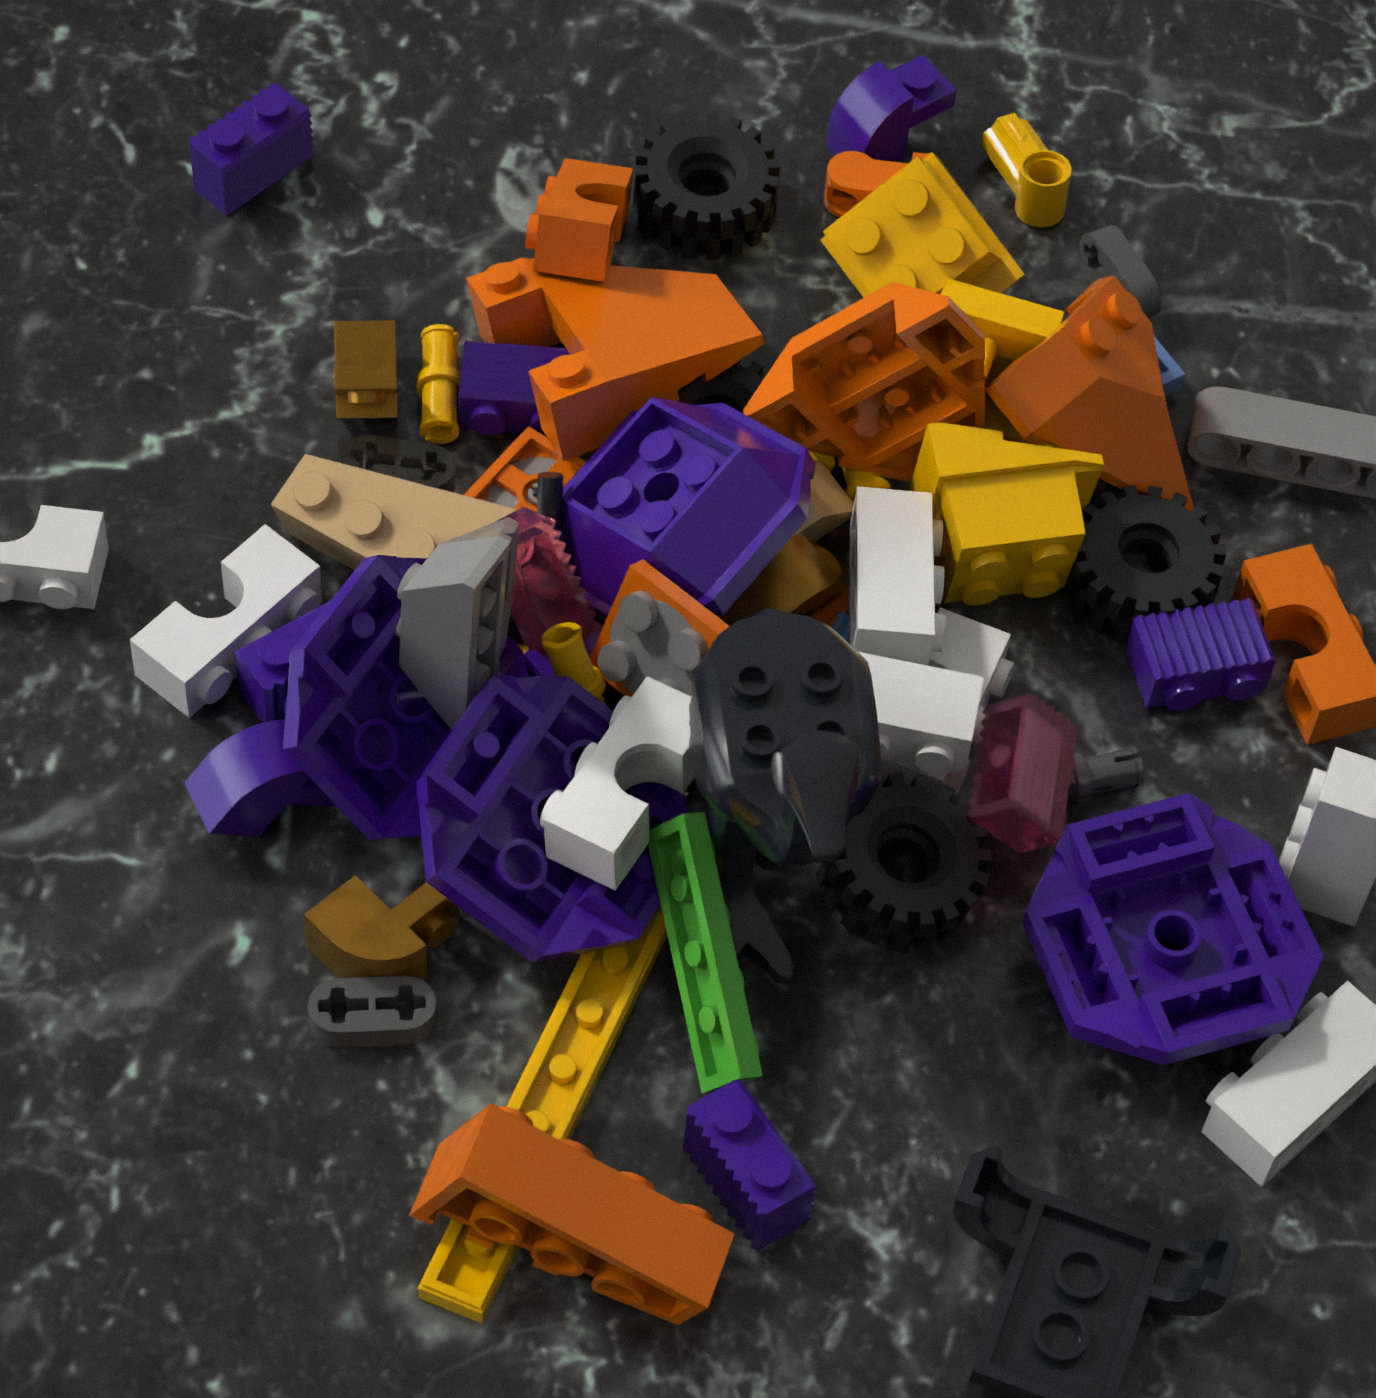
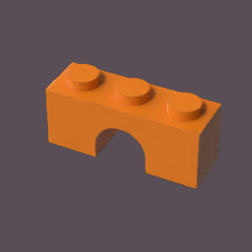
(580, 219)
(1300, 602)

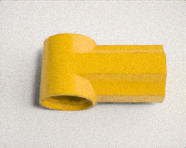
(1031, 171)

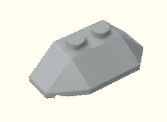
(458, 616)

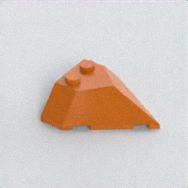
(876, 379)
(1098, 392)

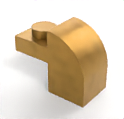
(365, 369)
(794, 582)
(365, 938)

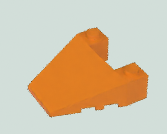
(625, 337)

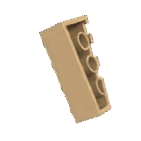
(369, 514)

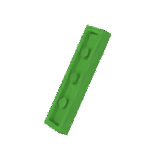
(703, 952)

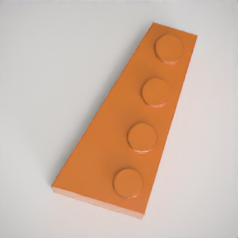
(574, 1214)

